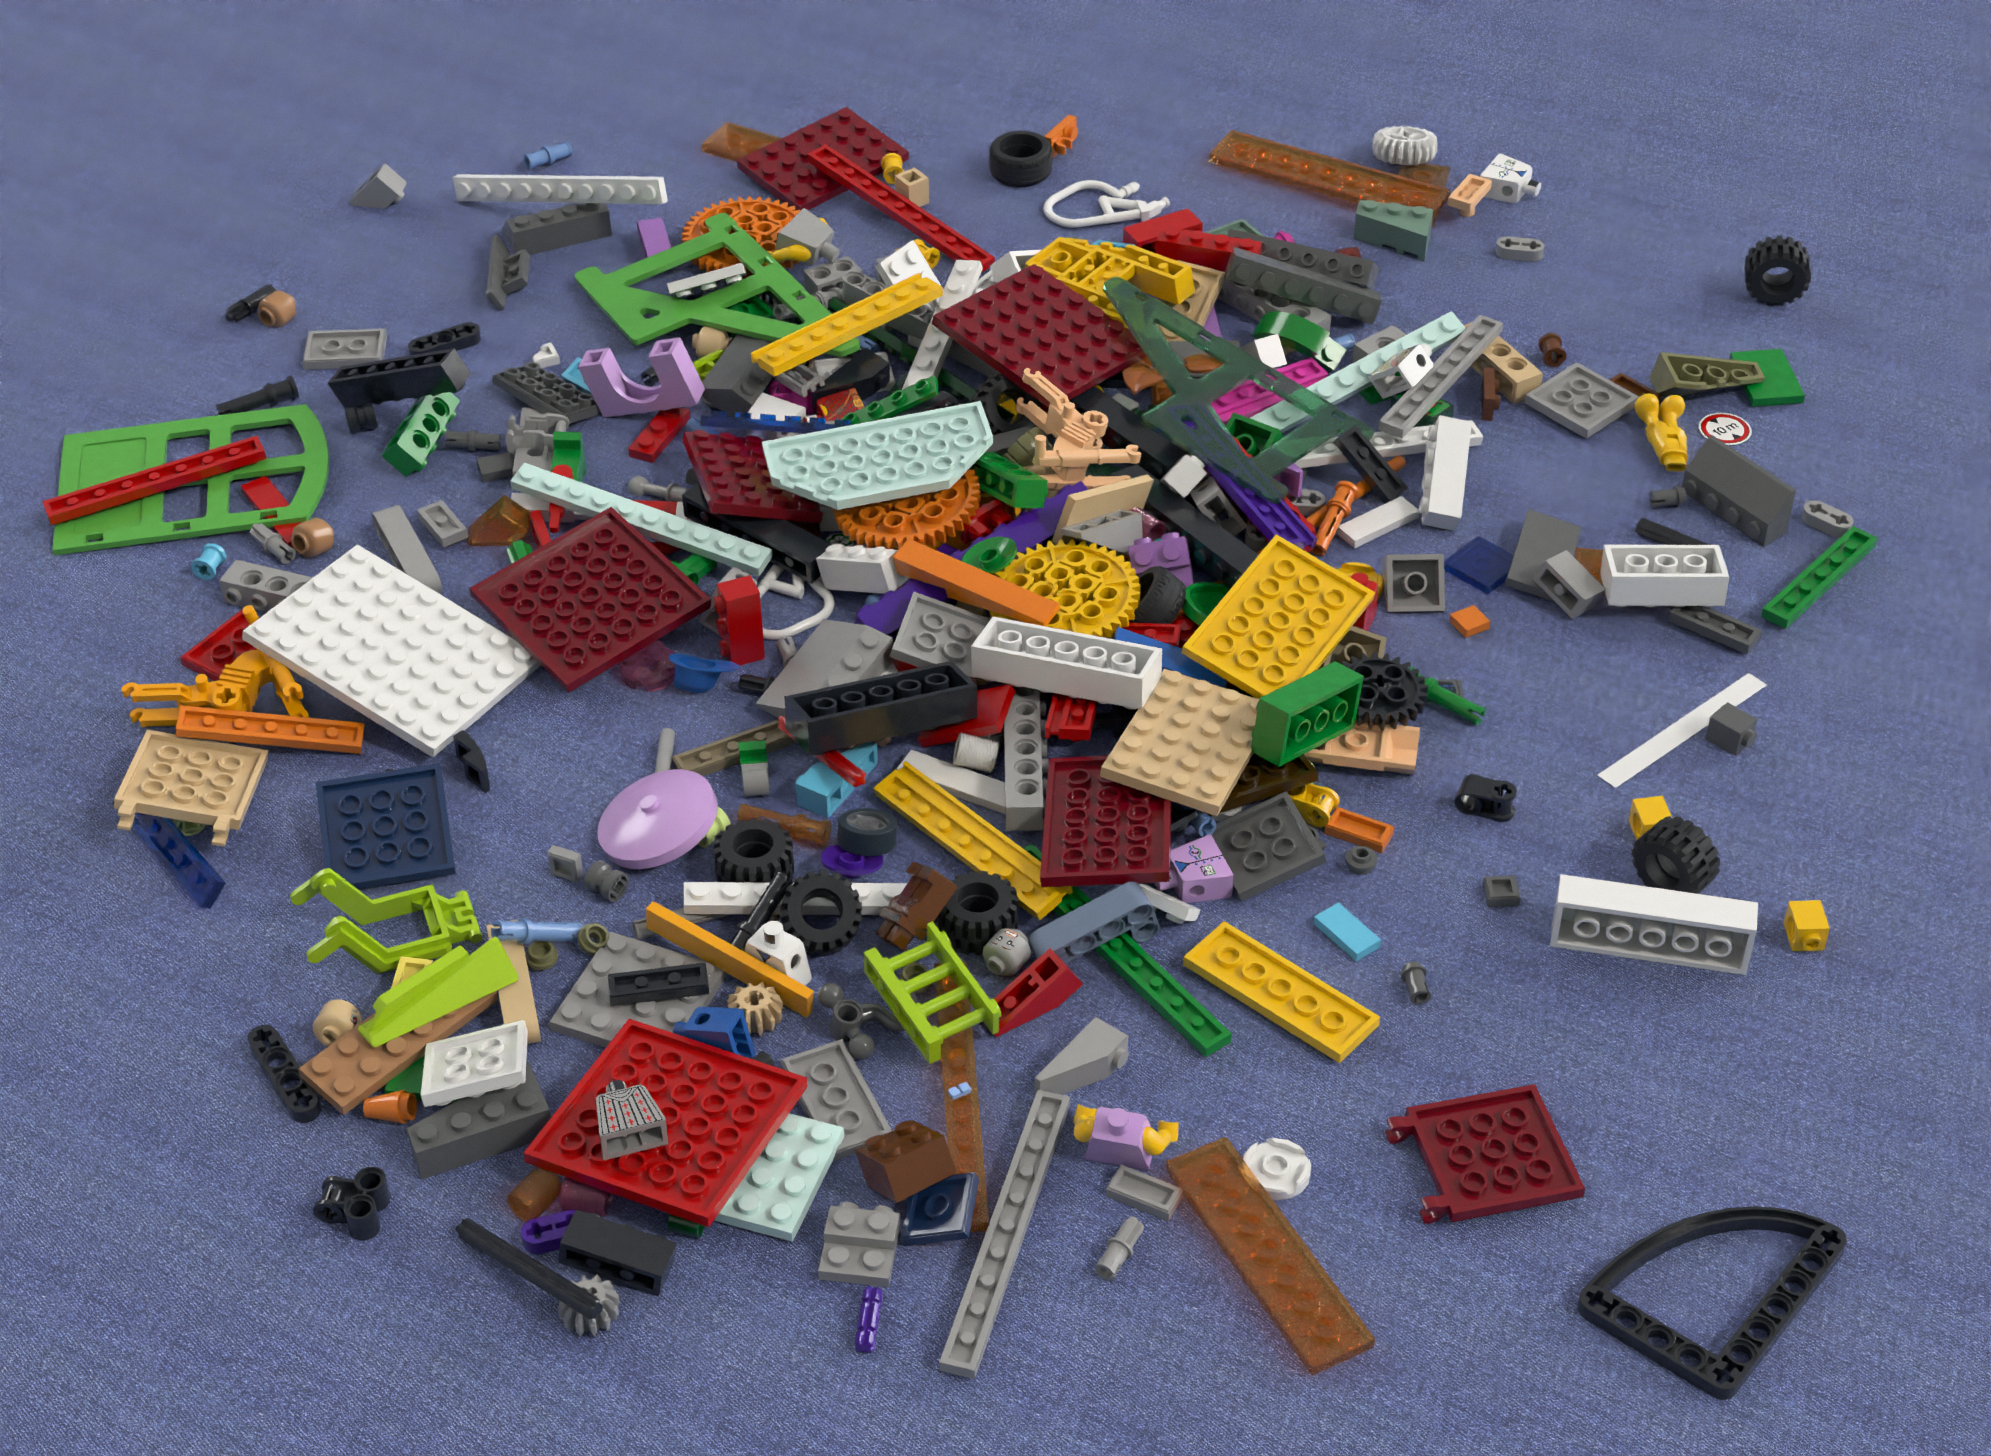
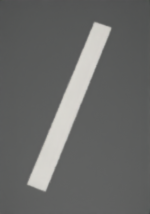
(1679, 731)

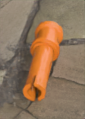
(1337, 509)

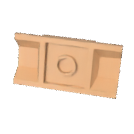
(1371, 749)

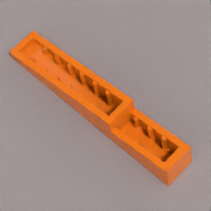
(972, 584)

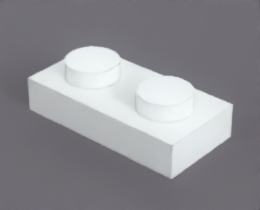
(1176, 909)

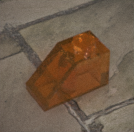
(500, 524)

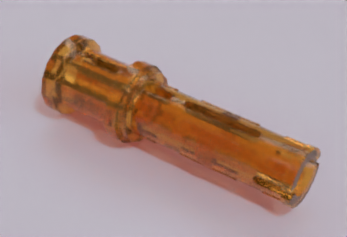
(799, 824)

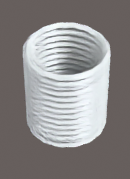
(975, 753)

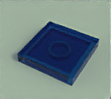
(1480, 564)

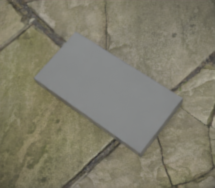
(838, 1094)

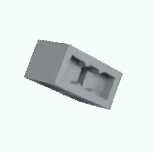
(828, 275)

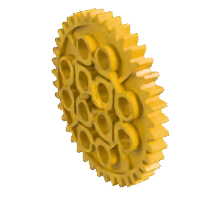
(1088, 583)

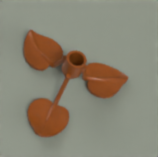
(1142, 375)

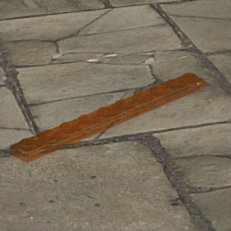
(963, 1113)

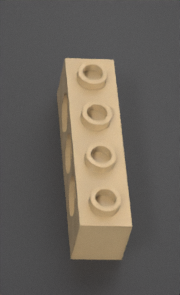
(1514, 371)

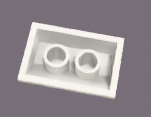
(859, 569)

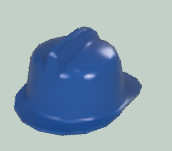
(698, 674)

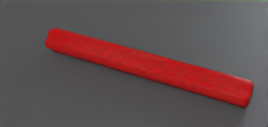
(836, 762)

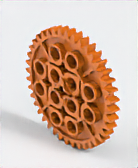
(757, 217)
(917, 517)

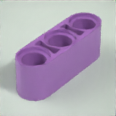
(652, 236)

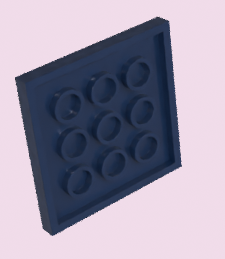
(386, 826)

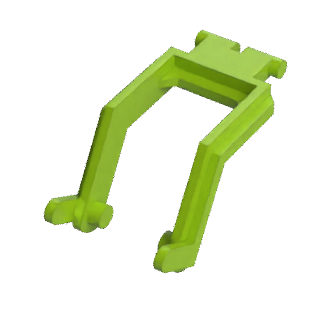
(447, 921)

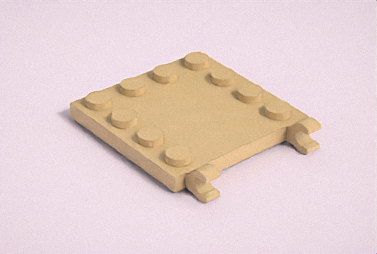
(190, 782)

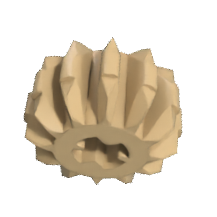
(760, 1006)

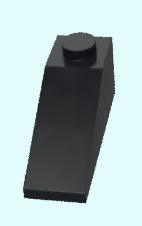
(864, 372)

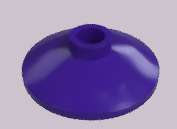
(850, 864)

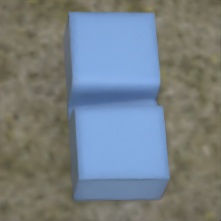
(962, 1090)

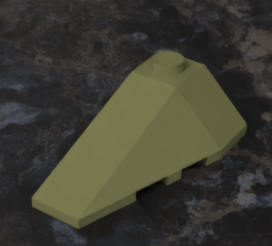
(1696, 374)

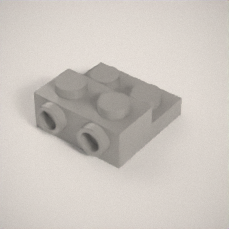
(859, 1245)

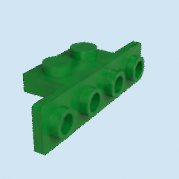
(897, 402)

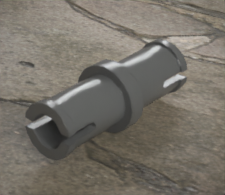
(472, 440)

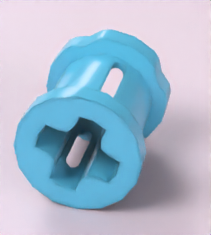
(206, 565)

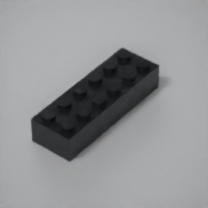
(880, 707)

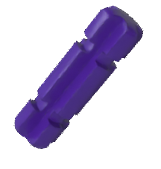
(868, 1319)

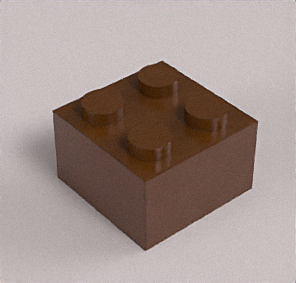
(905, 1160)

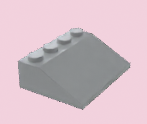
(830, 657)

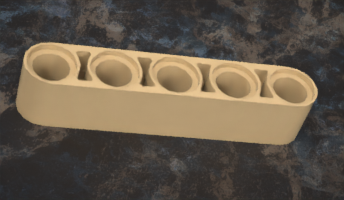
(517, 998)

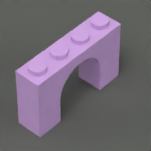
(620, 396)

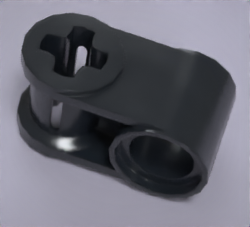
(1484, 797)

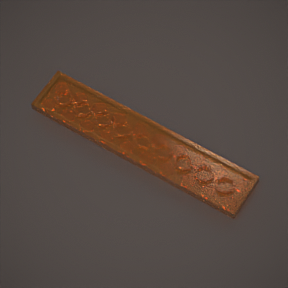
(1323, 173)

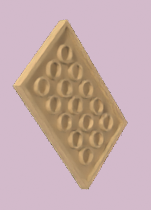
(1186, 743)

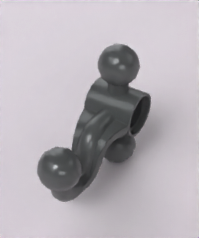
(860, 1045)

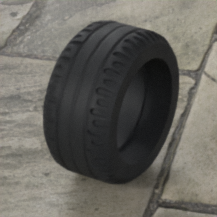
(1020, 158)
(1160, 596)

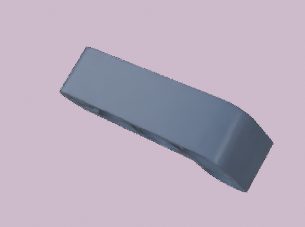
(1097, 923)

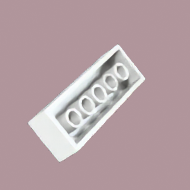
(1066, 663)
(1654, 924)

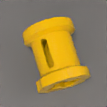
(892, 165)

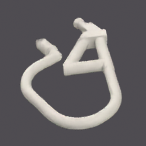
(1137, 209)
(796, 590)

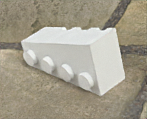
(1445, 472)

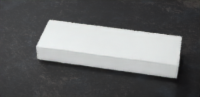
(1378, 522)

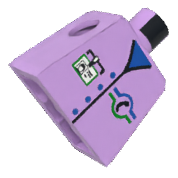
(1199, 872)

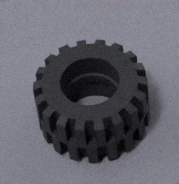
(1779, 287)
(988, 395)
(753, 852)
(1676, 856)
(827, 887)
(978, 910)

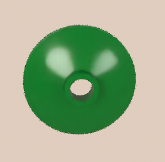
(991, 554)

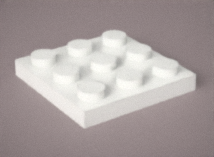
(707, 281)
(474, 1064)

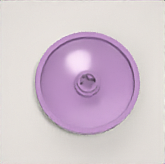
(657, 819)

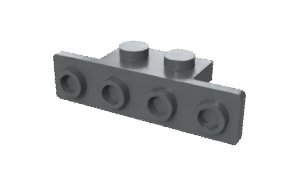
(506, 272)

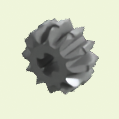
(608, 1298)

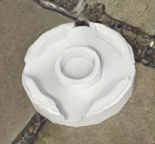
(1279, 1167)

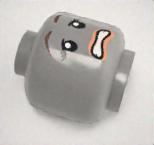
(1006, 952)

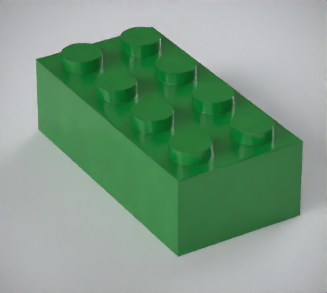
(1306, 713)

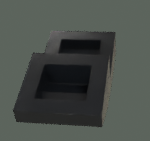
(473, 760)

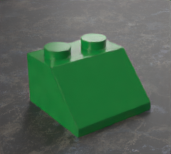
(1252, 434)

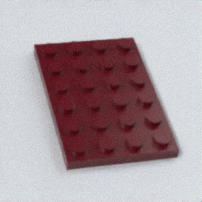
(789, 176)
(738, 480)
(1101, 829)

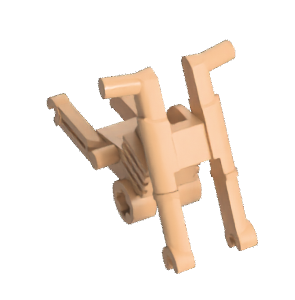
(1076, 438)

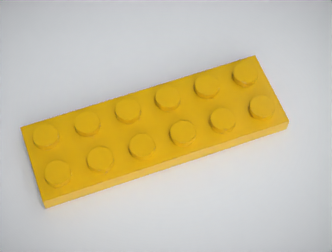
(1281, 991)

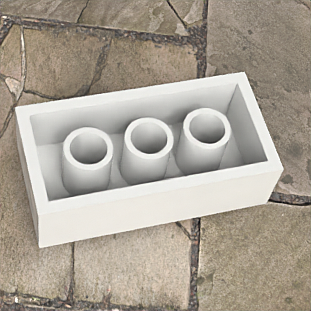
(1664, 575)

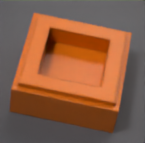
(1469, 621)

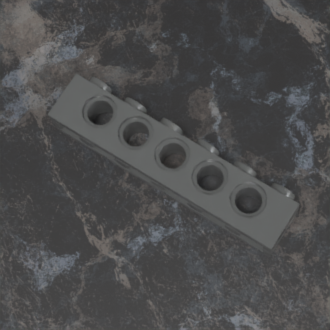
(1329, 263)

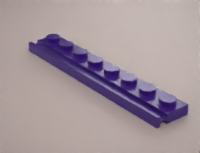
(1267, 517)

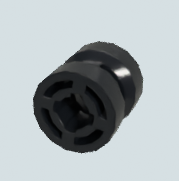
(361, 417)

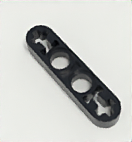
(279, 1075)

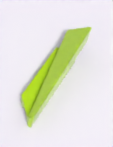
(439, 990)

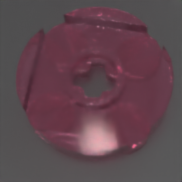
(635, 669)

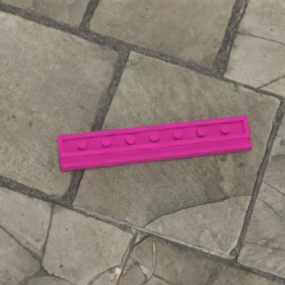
(1252, 398)

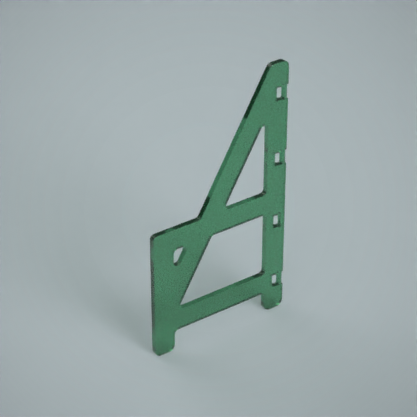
(1193, 397)

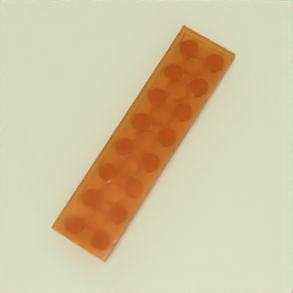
(1270, 1256)

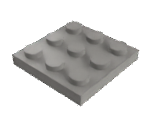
(1581, 400)
(937, 634)

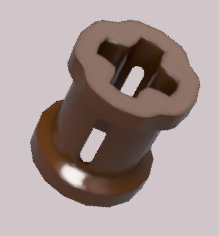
(1551, 345)

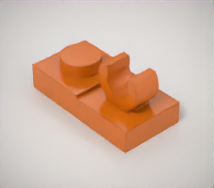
(1063, 135)

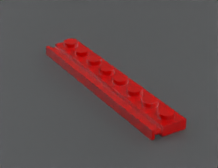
(1070, 717)

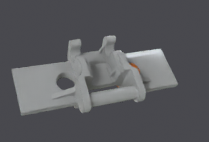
(533, 438)

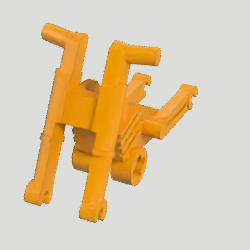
(234, 690)

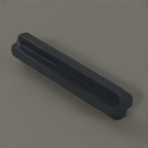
(1664, 534)

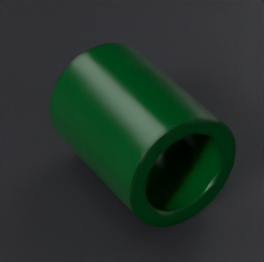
(685, 1226)

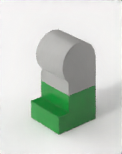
(754, 768)

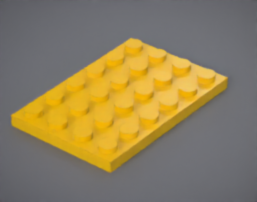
(1278, 620)

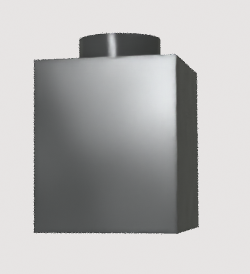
(1731, 729)

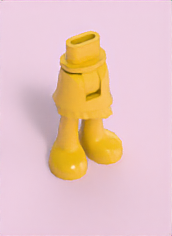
(1662, 429)

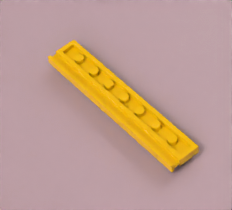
(846, 324)
(968, 836)

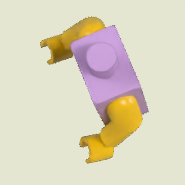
(1121, 1136)

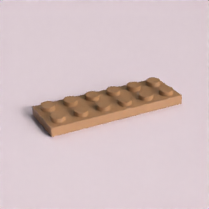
(355, 1070)

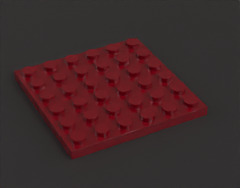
(1041, 327)
(590, 598)

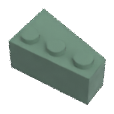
(1394, 225)

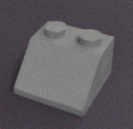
(1414, 582)

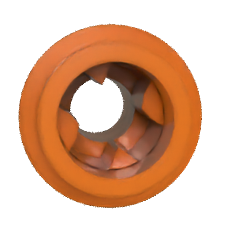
(391, 1107)

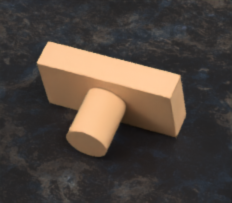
(1469, 194)

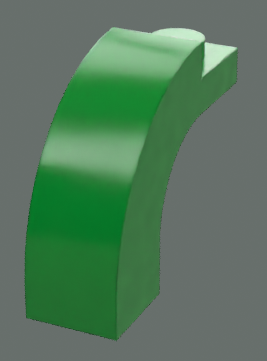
(1301, 336)

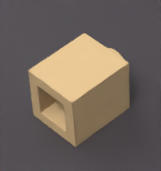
(913, 186)

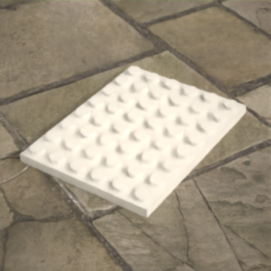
(392, 649)

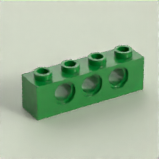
(419, 431)
(1010, 481)

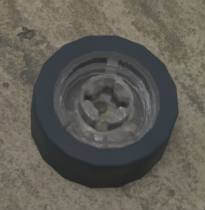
(867, 832)

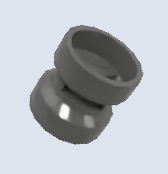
(607, 881)

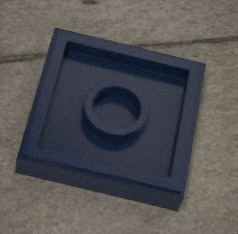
(941, 1211)

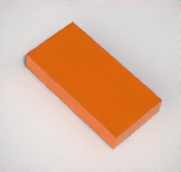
(1359, 830)

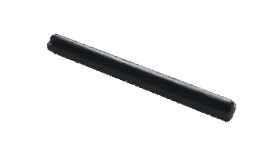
(529, 1268)

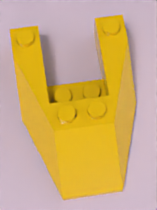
(1088, 266)

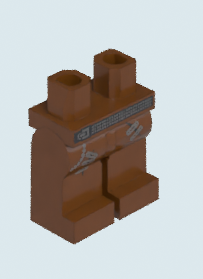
(915, 906)

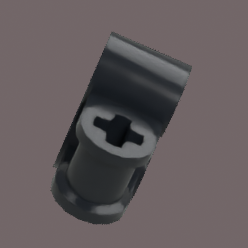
(355, 1202)

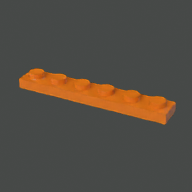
(270, 729)

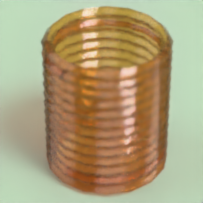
(534, 1194)

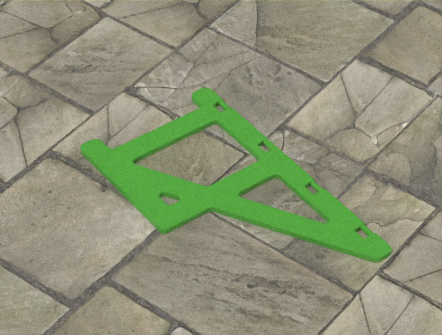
(627, 304)

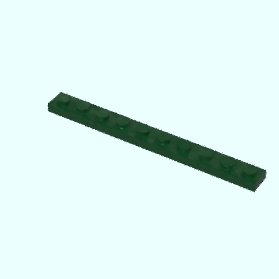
(894, 344)

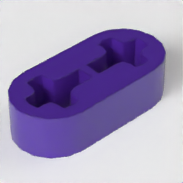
(550, 1227)

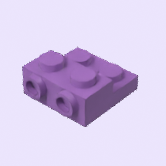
(1169, 553)

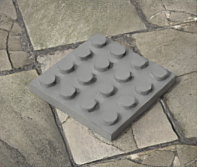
(587, 1008)

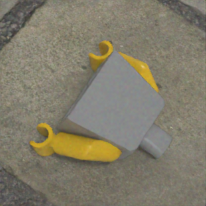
(805, 240)

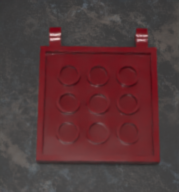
(1489, 1154)

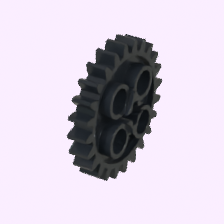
(1388, 691)

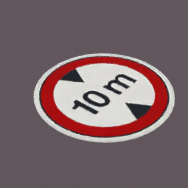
(1725, 427)

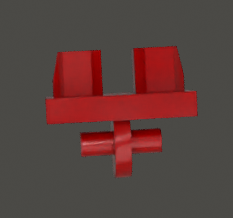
(986, 518)

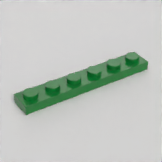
(1819, 577)

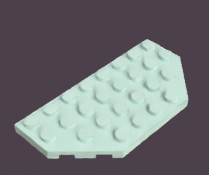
(881, 457)

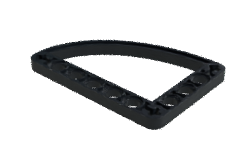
(1692, 1228)

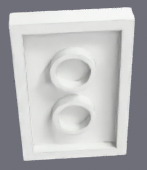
(904, 264)

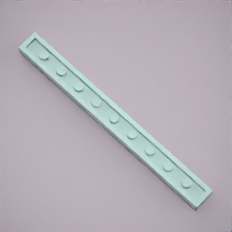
(1355, 376)
(645, 519)

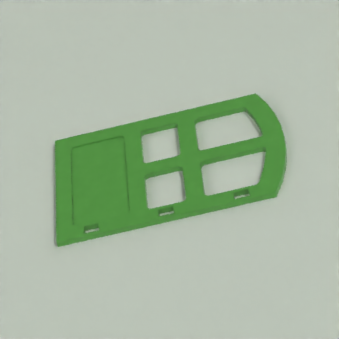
(118, 452)

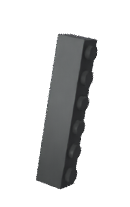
(1303, 285)

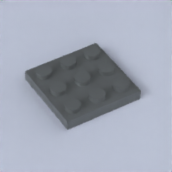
(1267, 845)

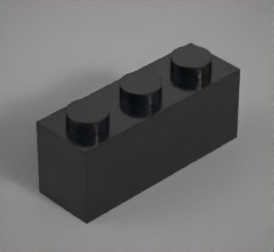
(617, 1252)

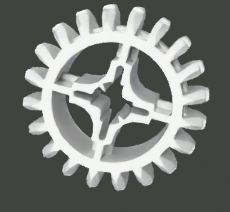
(1404, 145)

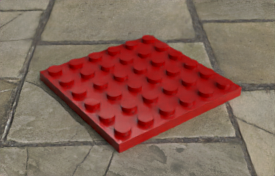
(715, 1111)

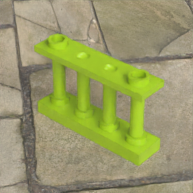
(914, 1015)

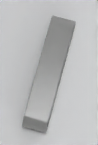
(405, 546)

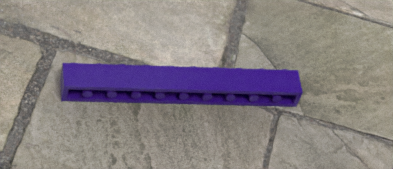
(1026, 531)

